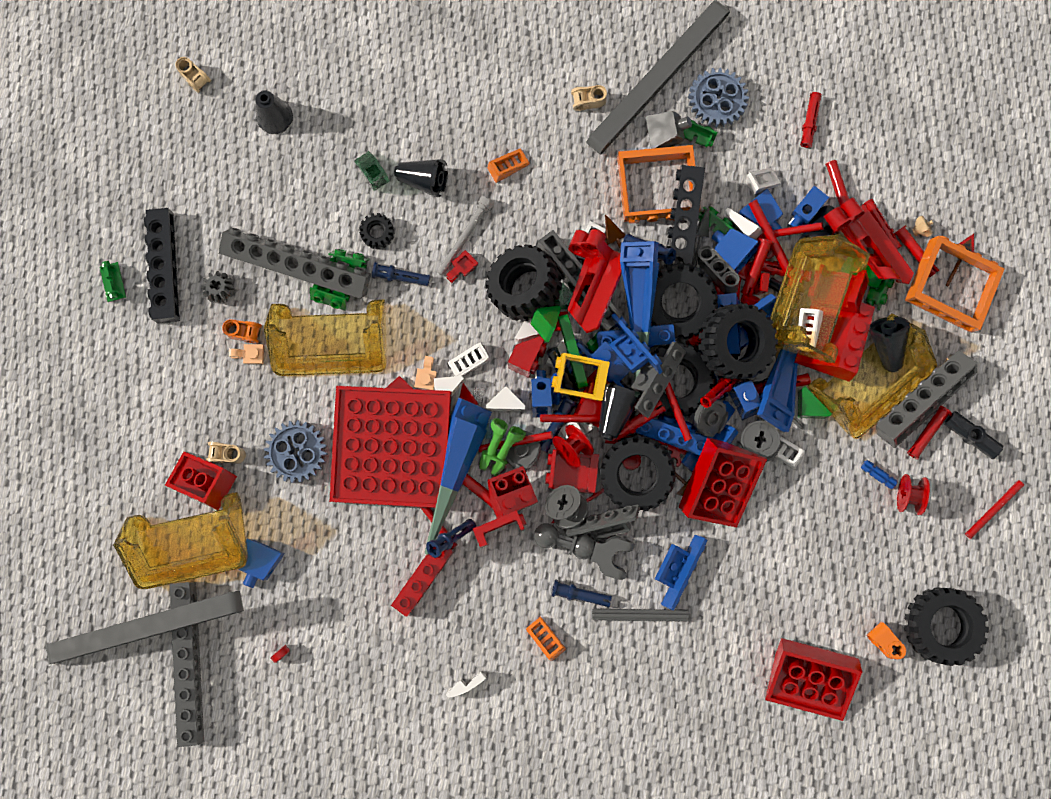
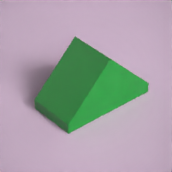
(545, 321)
(810, 406)

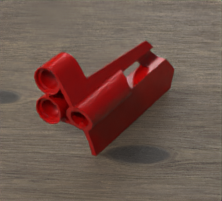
(864, 231)
(600, 271)

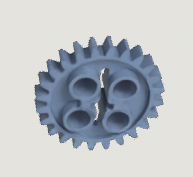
(713, 112)
(280, 459)

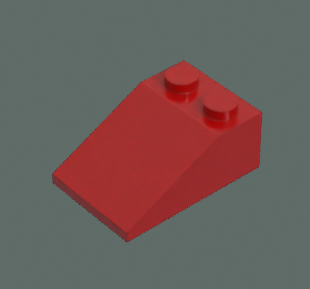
(201, 480)

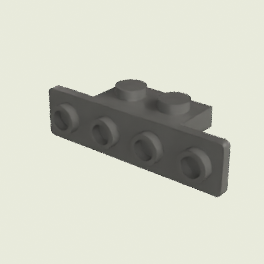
(652, 383)
(607, 523)

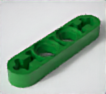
(572, 348)

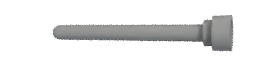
(484, 205)

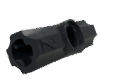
(983, 441)

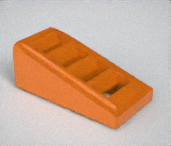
(504, 173)
(556, 640)

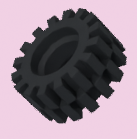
(372, 221)

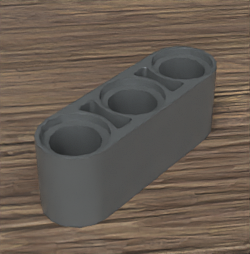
(714, 263)

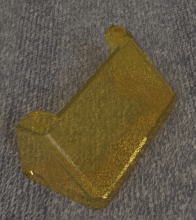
(818, 281)
(326, 341)
(874, 390)
(184, 546)

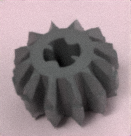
(224, 284)

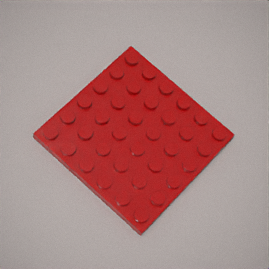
(389, 445)

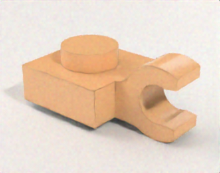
(251, 354)
(426, 376)

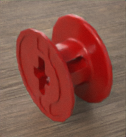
(573, 445)
(913, 494)

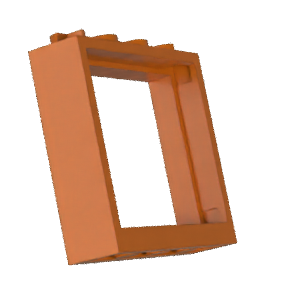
(650, 155)
(942, 310)

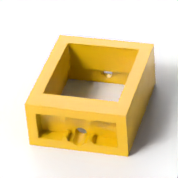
(600, 380)

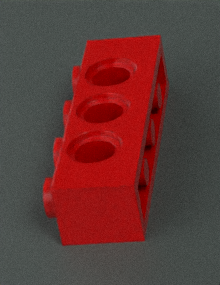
(420, 582)

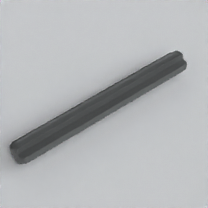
(640, 614)

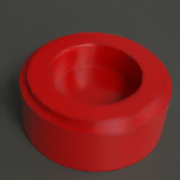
(750, 300)
(632, 462)
(280, 654)

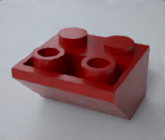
(525, 356)
(511, 492)

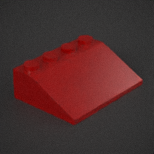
(850, 338)
(721, 483)
(813, 679)

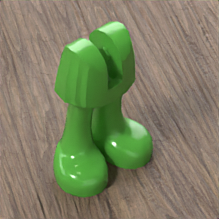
(499, 428)

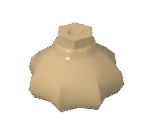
(922, 227)

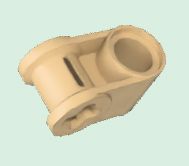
(193, 75)
(587, 97)
(222, 453)

